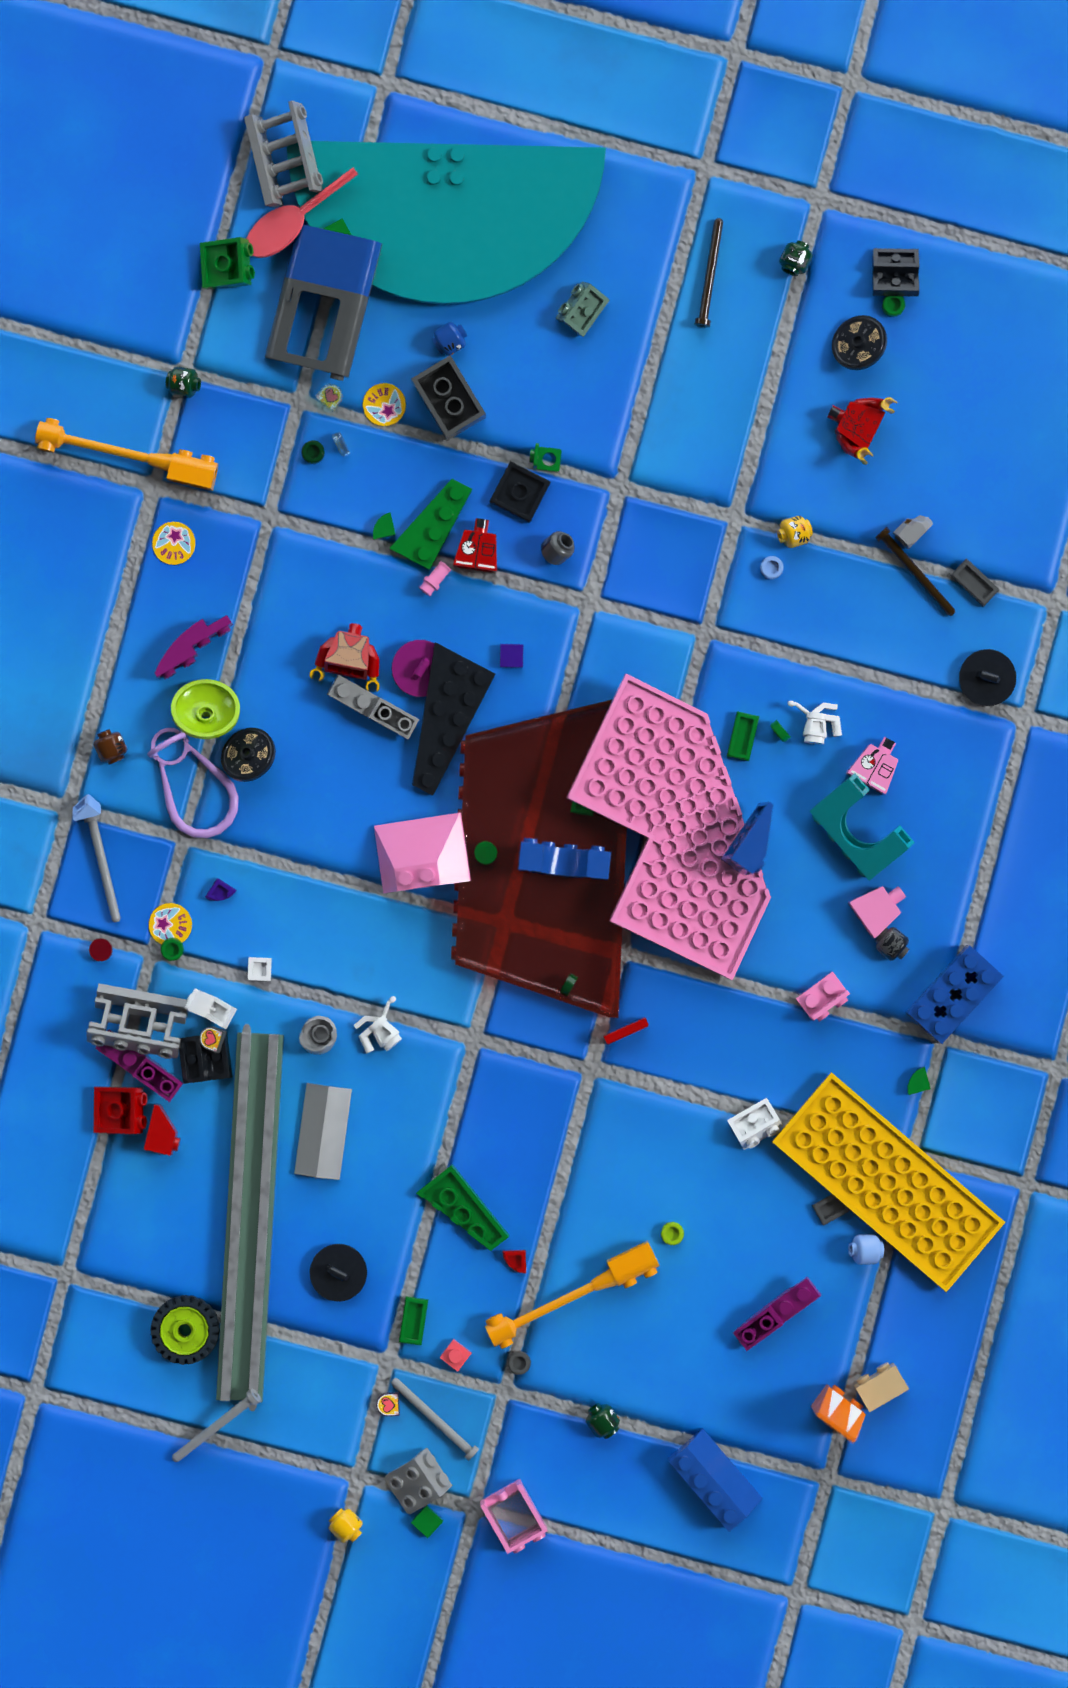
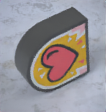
(212, 1038)

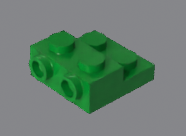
(226, 263)

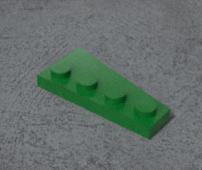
(429, 531)
(459, 1202)

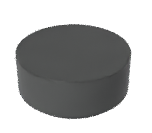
(519, 1362)

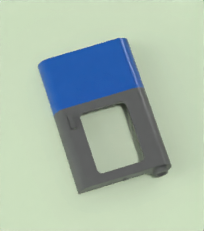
(332, 267)

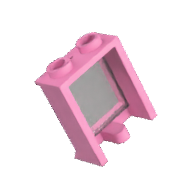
(514, 1517)

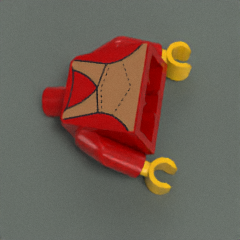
(348, 656)

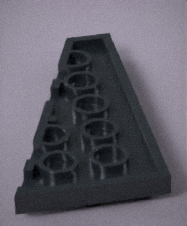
(450, 704)

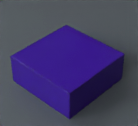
(511, 655)

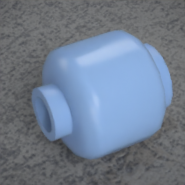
(866, 1249)

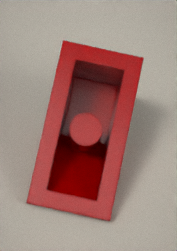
(161, 1133)

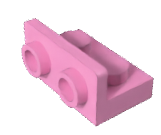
(822, 997)

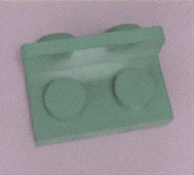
(582, 308)

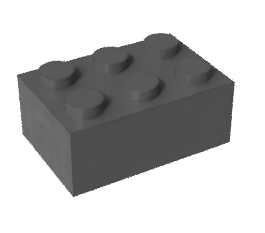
(448, 398)

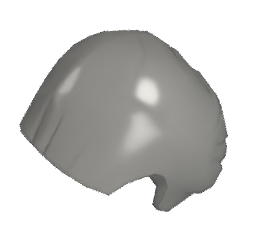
(318, 1035)

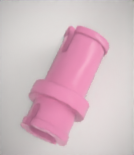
(434, 579)

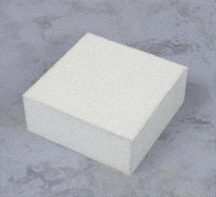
(259, 969)

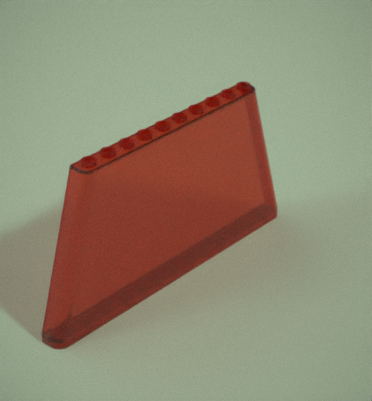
(528, 923)

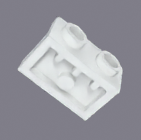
(755, 1124)

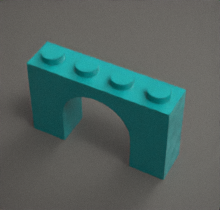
(868, 857)

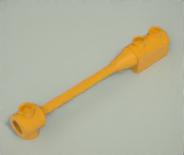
(180, 467)
(621, 1271)

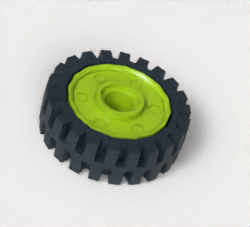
(172, 1343)

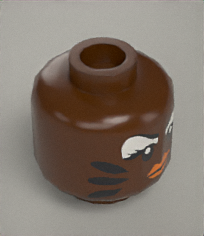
(110, 746)

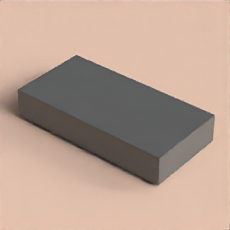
(974, 582)
(829, 1209)

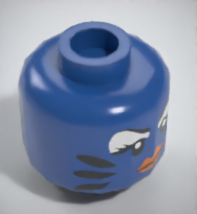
(449, 338)

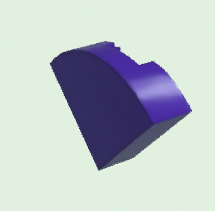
(220, 891)

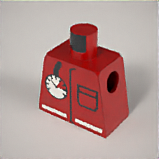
(477, 549)

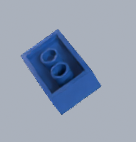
(751, 843)

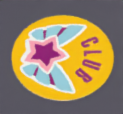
(384, 404)
(173, 543)
(170, 921)

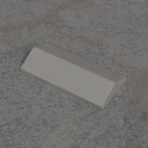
(323, 1131)

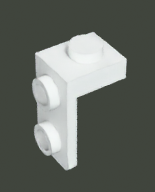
(210, 1008)

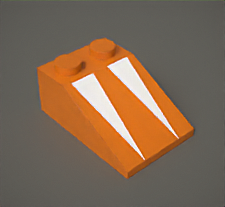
(839, 1412)

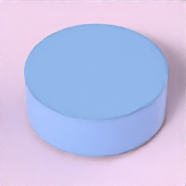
(771, 567)

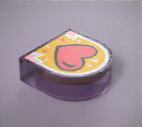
(388, 1404)

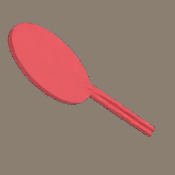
(284, 223)

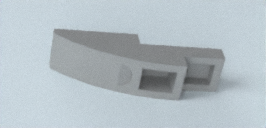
(373, 707)

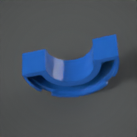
(564, 861)

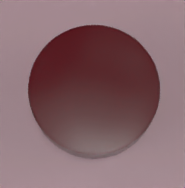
(100, 949)

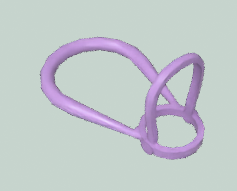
(170, 805)

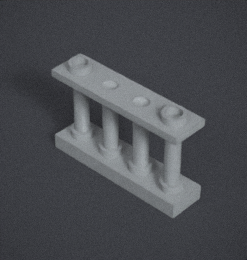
(263, 149)

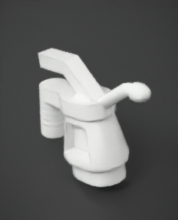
(815, 726)
(384, 1032)

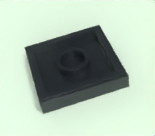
(520, 491)

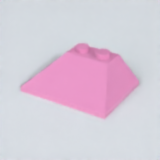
(422, 853)

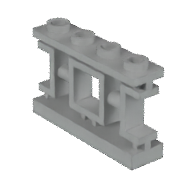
(139, 1004)

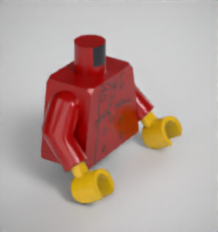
(859, 424)

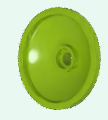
(201, 700)

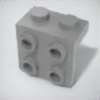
(418, 1481)

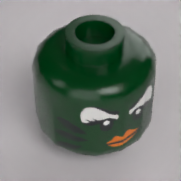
(183, 382)
(602, 1420)

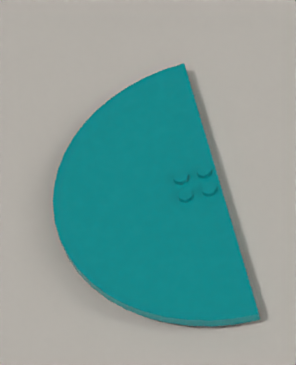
(456, 215)

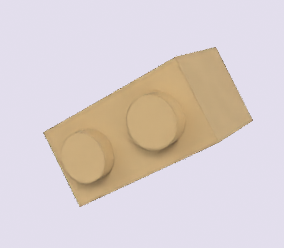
(880, 1386)

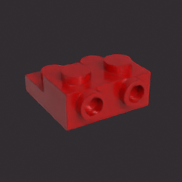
(119, 1110)

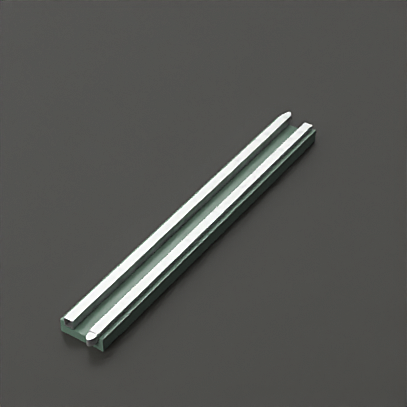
(250, 1215)

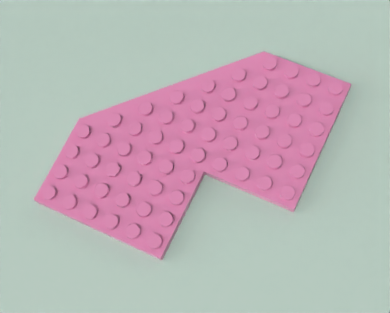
(666, 780)

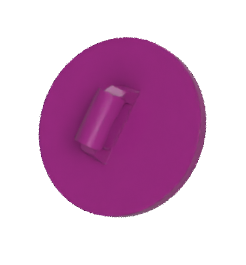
(412, 667)

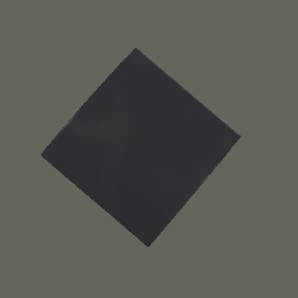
(895, 272)
(202, 1064)

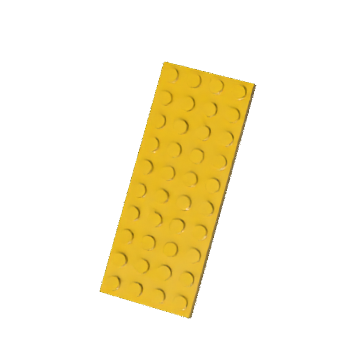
(888, 1182)

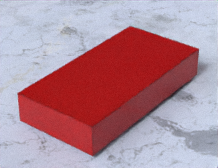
(626, 1030)

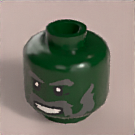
(796, 258)

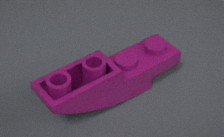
(182, 649)
(144, 1070)
(776, 1313)

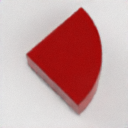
(516, 1259)

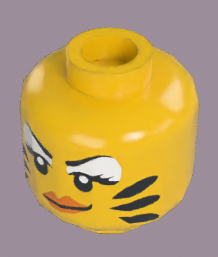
(795, 531)

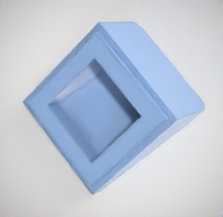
(86, 808)

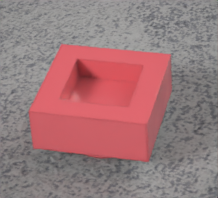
(455, 1355)

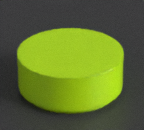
(672, 1233)

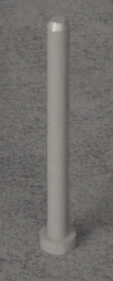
(103, 867)
(252, 1398)
(435, 1419)

